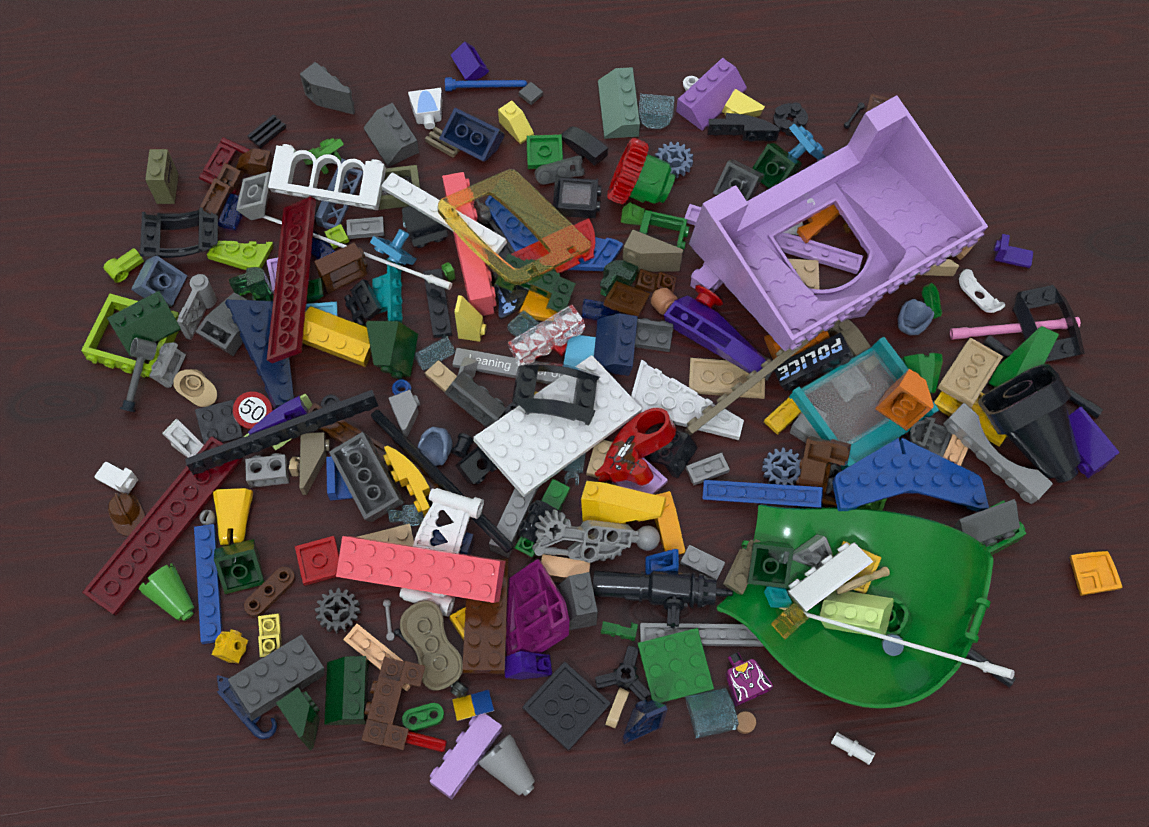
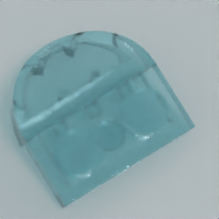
(656, 110)

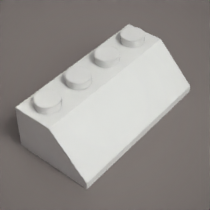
(828, 577)

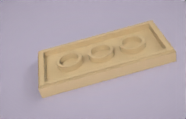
(970, 372)
(718, 378)

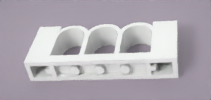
(283, 171)

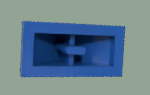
(663, 561)

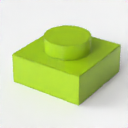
(337, 234)

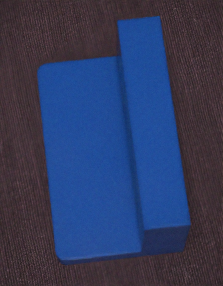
(336, 486)

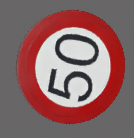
(250, 409)

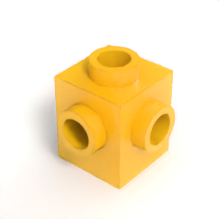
(230, 646)

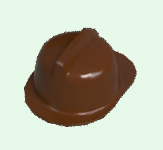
(125, 513)

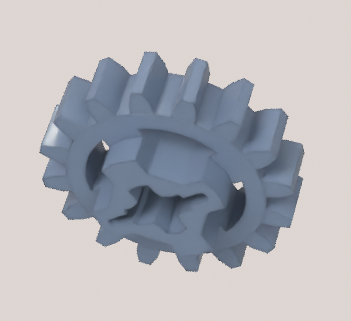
(675, 156)
(775, 471)

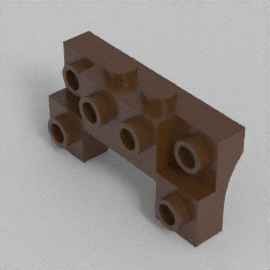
(817, 464)
(385, 701)

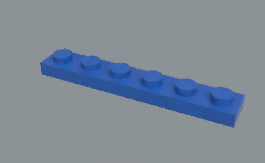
(763, 493)
(208, 584)

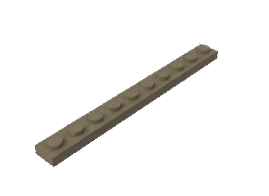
(739, 389)

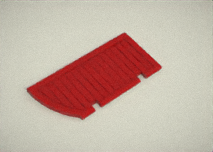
(537, 250)

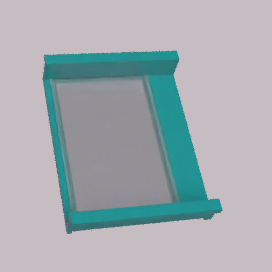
(845, 401)

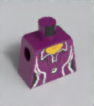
(746, 680)

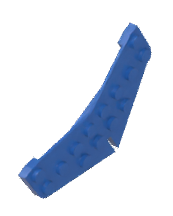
(520, 237)
(907, 469)

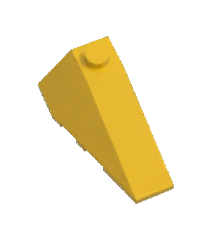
(619, 504)

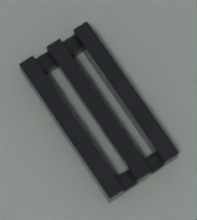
(264, 130)

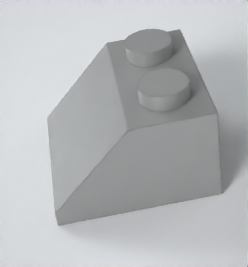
(254, 196)

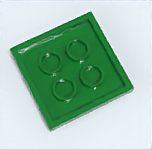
(675, 666)

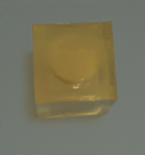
(789, 621)

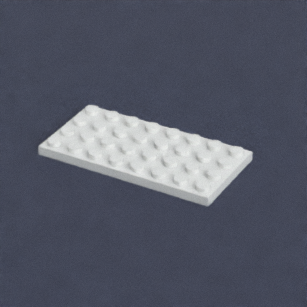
(541, 445)

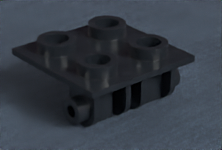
(218, 422)

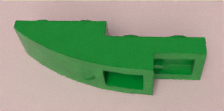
(554, 496)

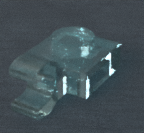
(408, 515)

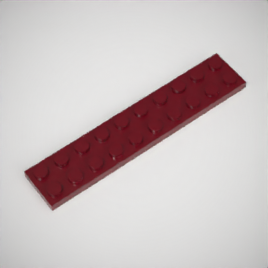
(291, 280)
(156, 534)

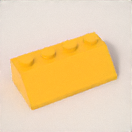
(336, 336)

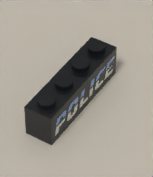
(814, 361)

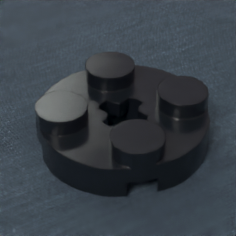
(789, 110)

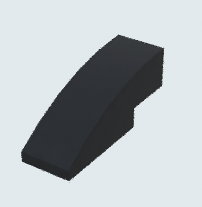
(585, 145)

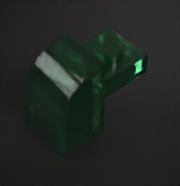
(617, 271)
(252, 281)

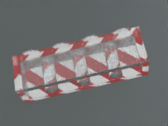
(547, 335)

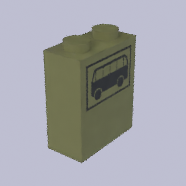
(162, 176)

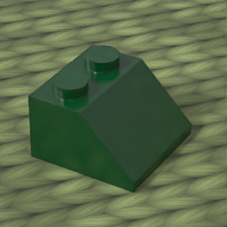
(776, 165)
(239, 566)

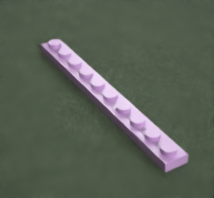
(812, 250)

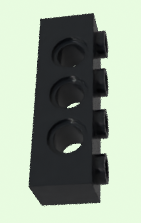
(469, 468)

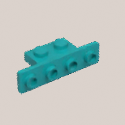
(388, 292)

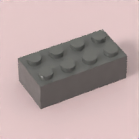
(366, 477)
(275, 677)

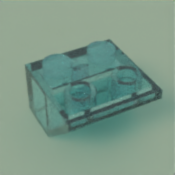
(712, 712)

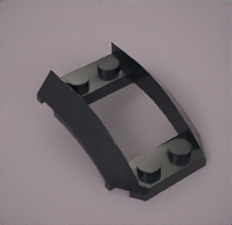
(153, 224)
(1042, 297)
(584, 394)

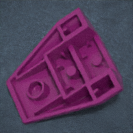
(535, 611)

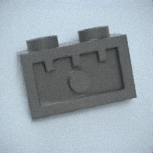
(653, 335)

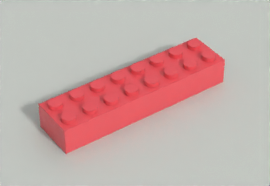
(474, 269)
(421, 569)

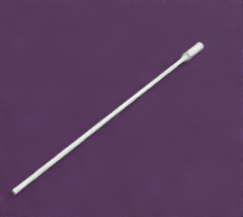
(430, 278)
(985, 666)

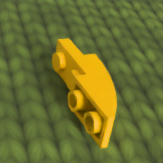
(408, 476)

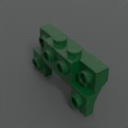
(548, 284)

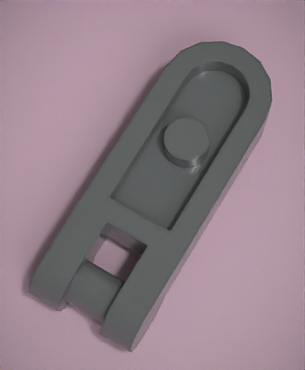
(546, 173)

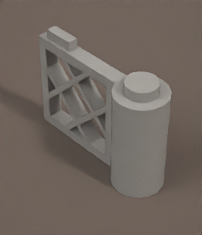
(199, 300)

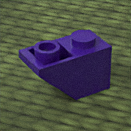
(527, 665)

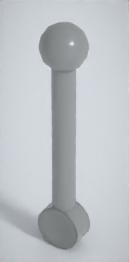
(390, 636)

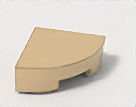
(294, 466)

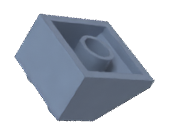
(161, 277)

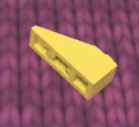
(468, 321)

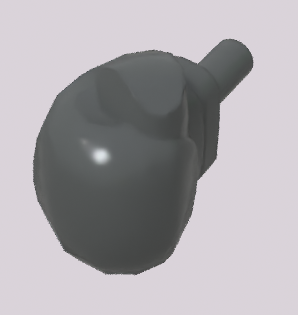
(483, 213)

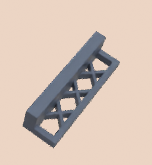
(325, 209)

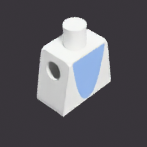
(426, 106)

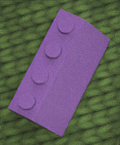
(710, 94)

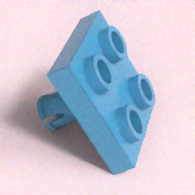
(806, 143)
(394, 248)

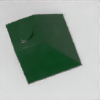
(770, 564)

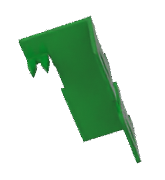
(615, 629)

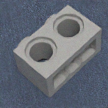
(267, 476)

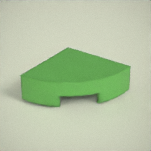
(448, 271)

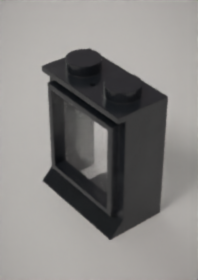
(576, 197)

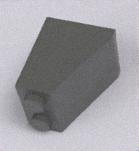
(580, 600)

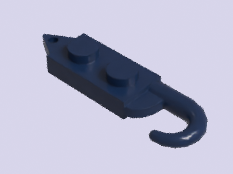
(230, 699)

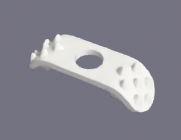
(970, 286)

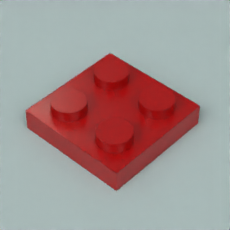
(318, 560)

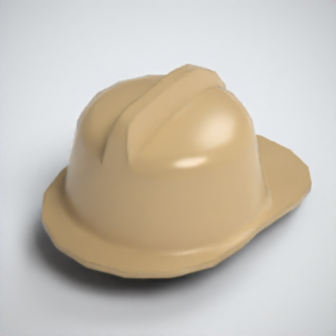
(195, 387)

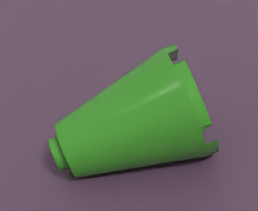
(169, 592)

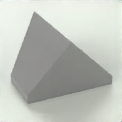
(813, 551)

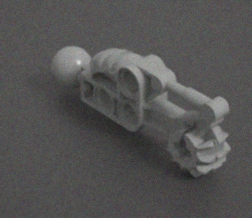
(601, 545)

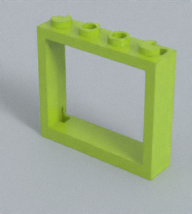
(110, 360)

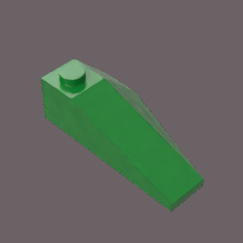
(1026, 356)

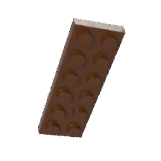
(486, 633)

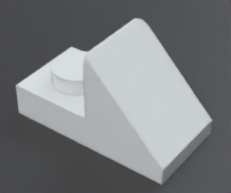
(182, 439)

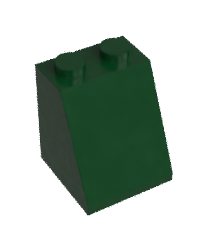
(392, 347)

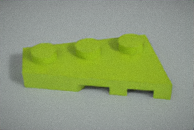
(241, 254)

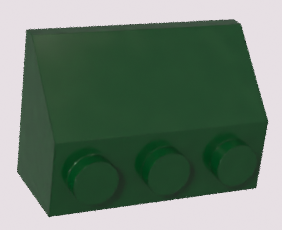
(146, 320)
(346, 691)
(302, 715)

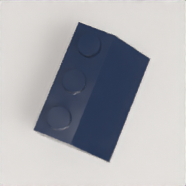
(472, 135)
(616, 343)

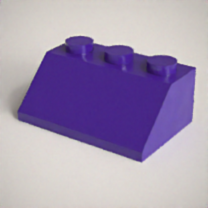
(1093, 445)

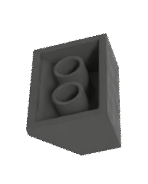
(391, 135)
(475, 399)
(991, 523)

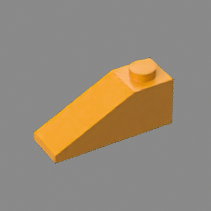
(669, 526)

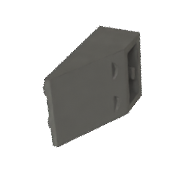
(326, 89)
(220, 329)

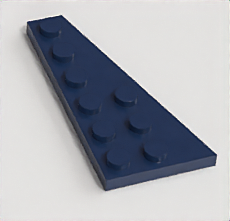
(254, 325)

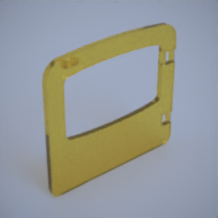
(528, 207)

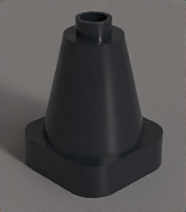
(1036, 420)

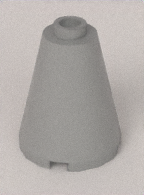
(508, 766)

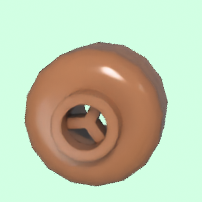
(663, 299)

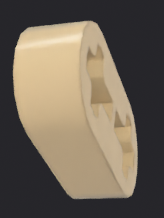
(617, 708)

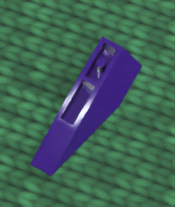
(713, 333)

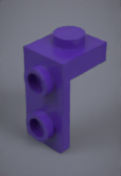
(1011, 254)

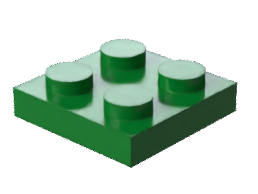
(543, 150)

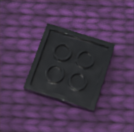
(566, 706)

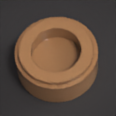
(746, 722)

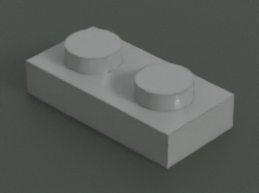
(365, 227)
(707, 469)
(702, 562)

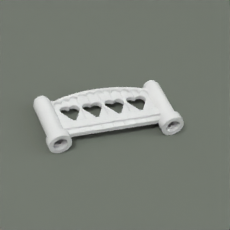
(459, 510)

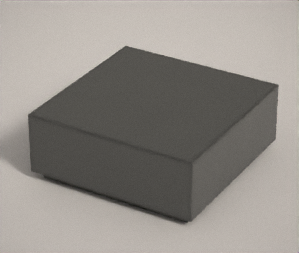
(530, 93)

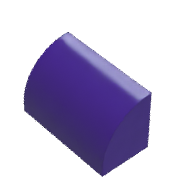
(469, 62)

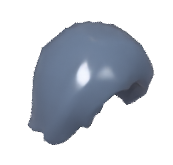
(914, 317)
(436, 445)

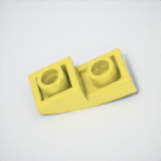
(269, 634)

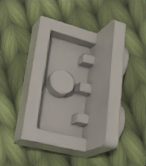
(167, 364)

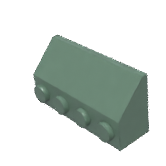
(619, 104)

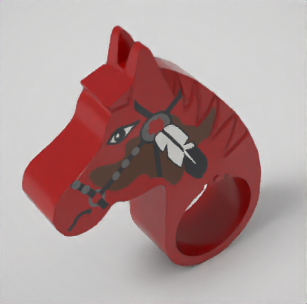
(632, 444)

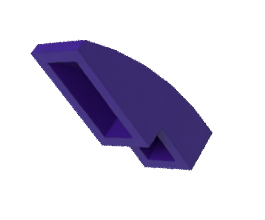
(286, 412)

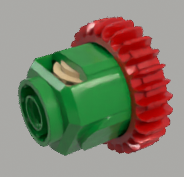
(640, 176)

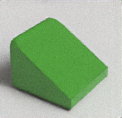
(632, 214)

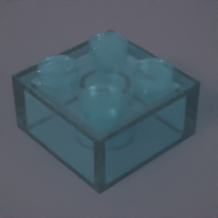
(521, 324)

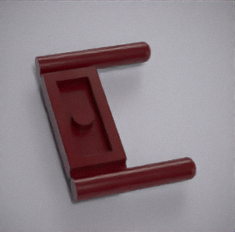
(222, 154)

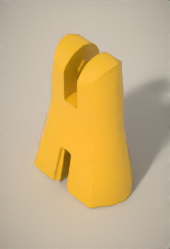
(232, 513)

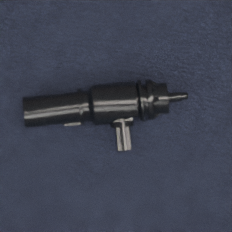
(660, 588)

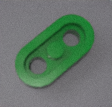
(932, 299)
(423, 717)

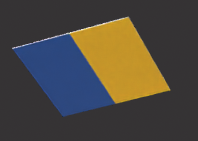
(473, 705)

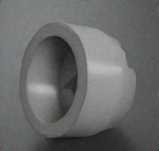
(211, 518)

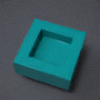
(777, 597)

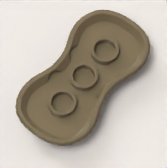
(424, 631)

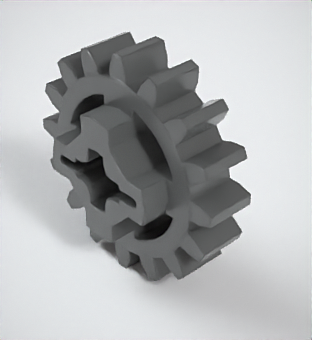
(329, 610)

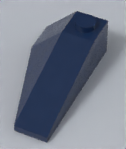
(644, 719)

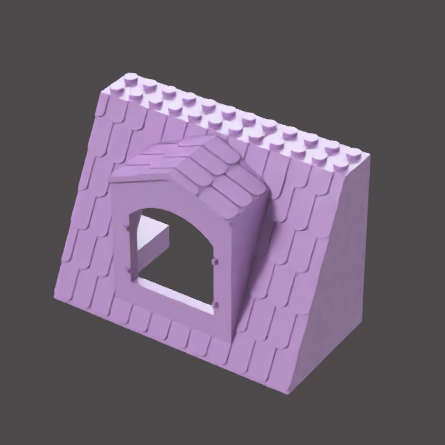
(890, 195)

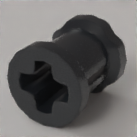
(462, 445)

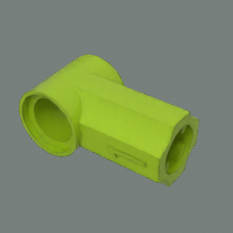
(119, 268)

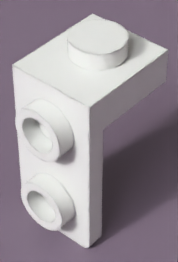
(116, 478)

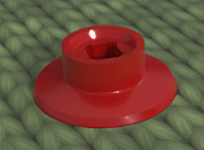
(707, 297)

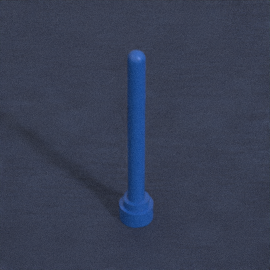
(451, 84)

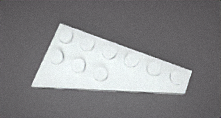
(658, 391)

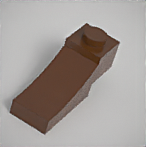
(221, 189)

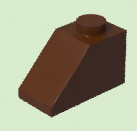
(255, 162)

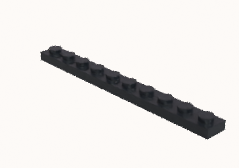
(281, 432)

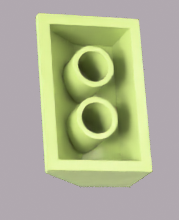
(858, 610)

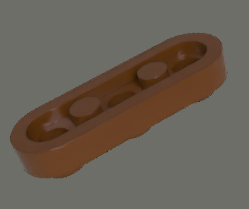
(264, 600)

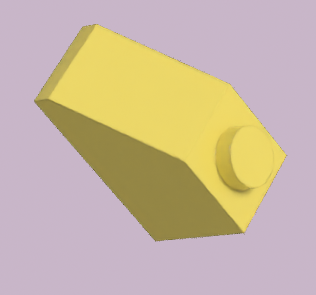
(742, 104)
(515, 122)

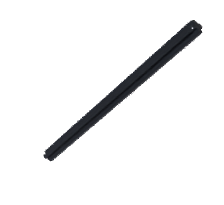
(483, 522)

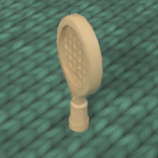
(883, 572)

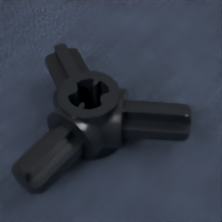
(627, 666)

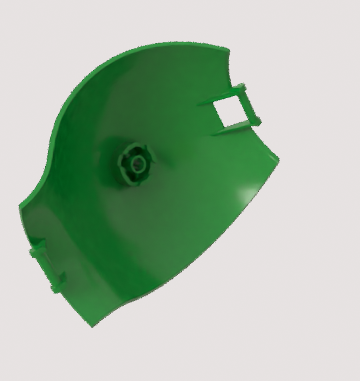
(936, 587)

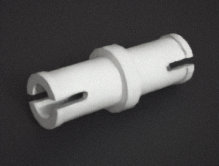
(853, 748)

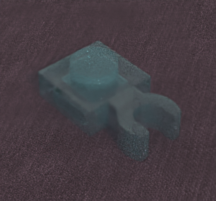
(574, 468)

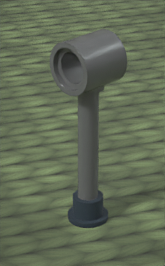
(143, 351)

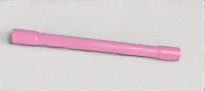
(965, 332)

